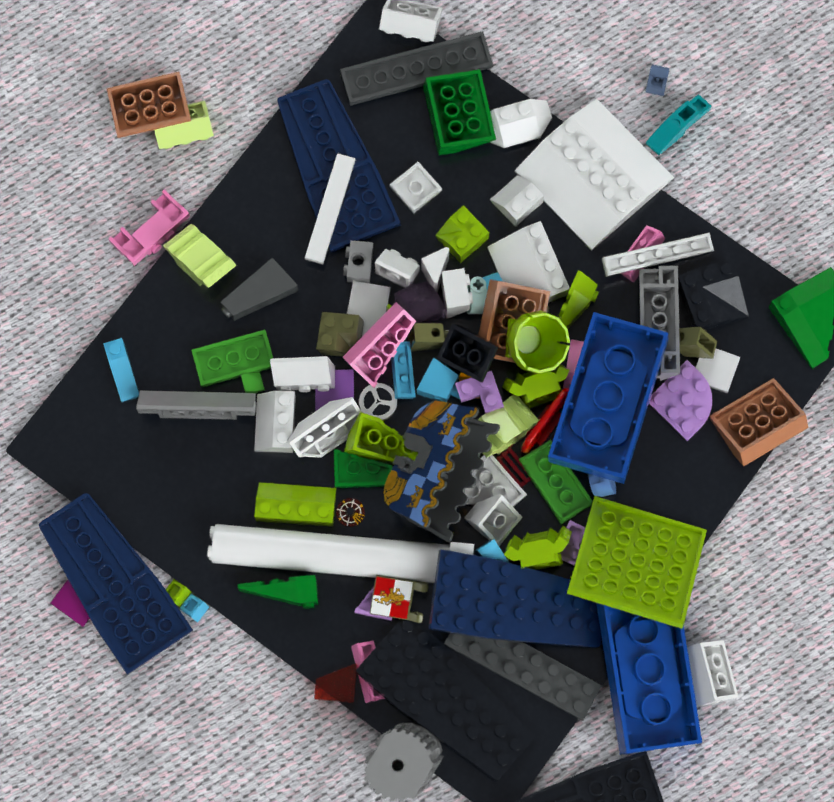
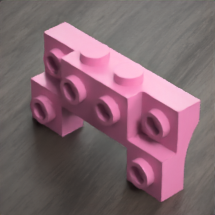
(153, 232)

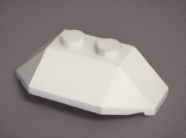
(520, 122)
(324, 428)

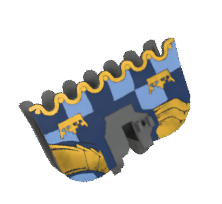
(448, 453)

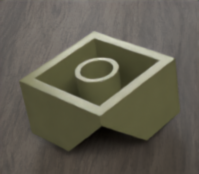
(338, 333)

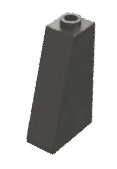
(259, 290)

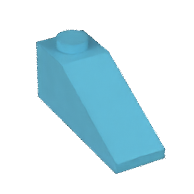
(121, 369)

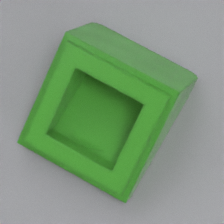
(252, 382)

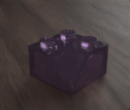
(421, 302)

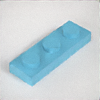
(403, 372)

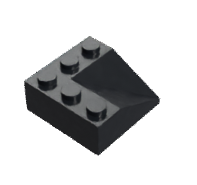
(713, 295)

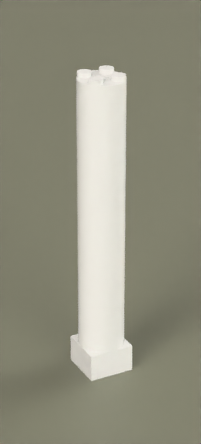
(327, 553)

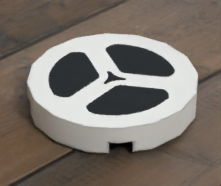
(378, 401)

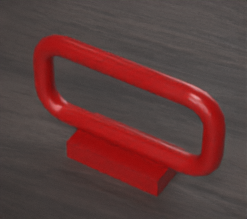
(547, 422)

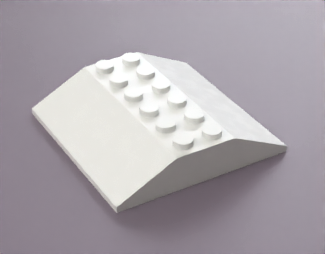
(594, 173)

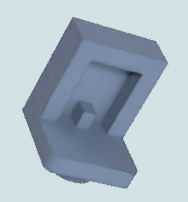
(657, 80)

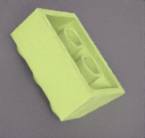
(197, 129)

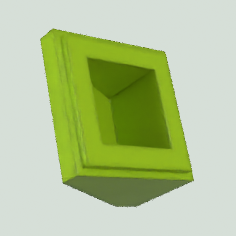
(178, 592)

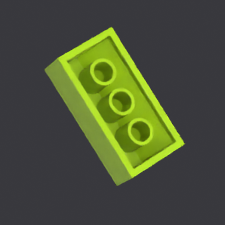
(295, 504)

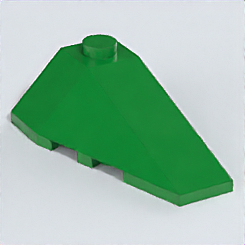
(297, 591)

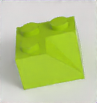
(462, 234)

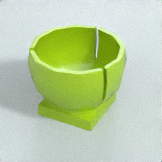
(535, 341)

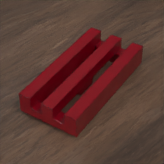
(514, 467)

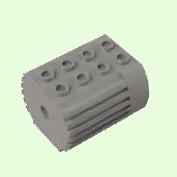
(416, 749)

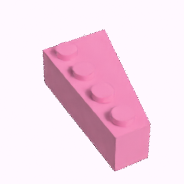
(377, 346)

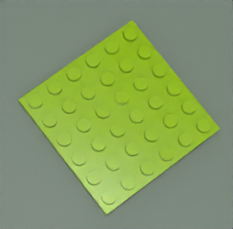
(637, 562)

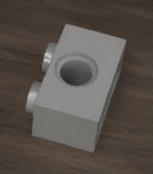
(362, 251)

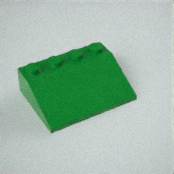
(458, 111)

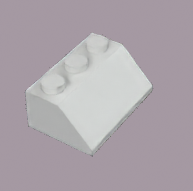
(411, 19)
(303, 373)
(274, 421)
(711, 673)

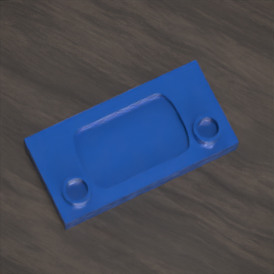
(608, 397)
(648, 682)

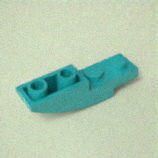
(677, 123)

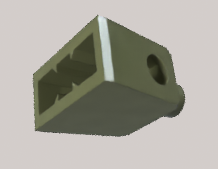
(427, 336)
(696, 343)

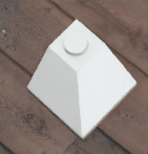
(493, 518)

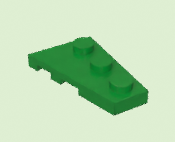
(359, 472)

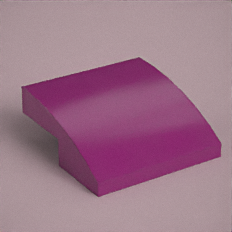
(69, 604)

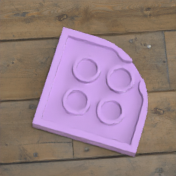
(684, 400)

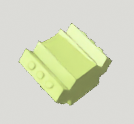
(199, 256)
(514, 422)

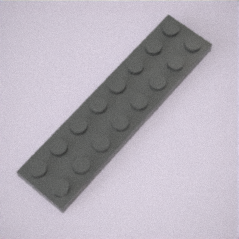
(412, 67)
(530, 671)

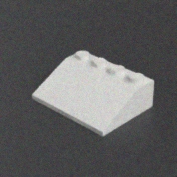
(529, 261)

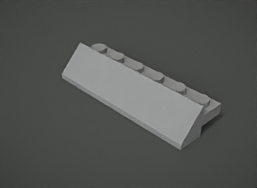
(661, 311)
(197, 404)

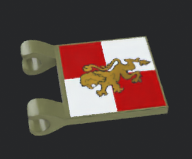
(394, 596)

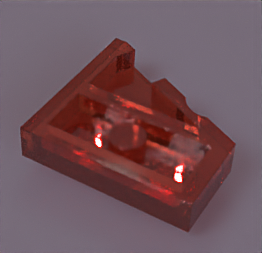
(337, 685)

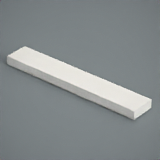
(330, 208)
(657, 254)

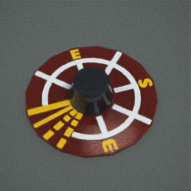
(350, 512)

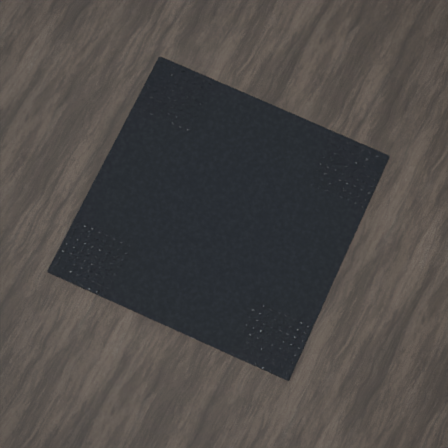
(180, 476)

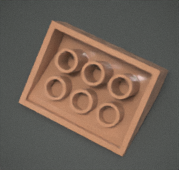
(148, 104)
(508, 302)
(759, 421)

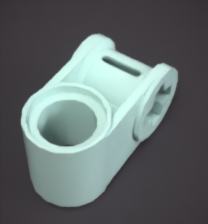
(479, 295)

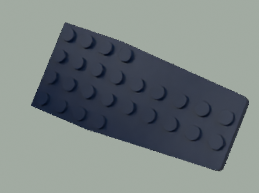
(317, 132)
(113, 584)
(509, 603)

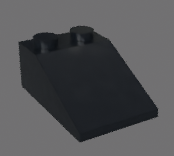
(467, 352)

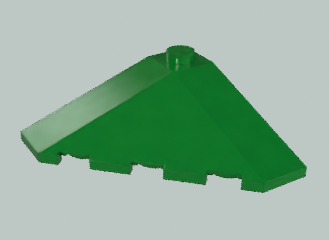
(808, 316)

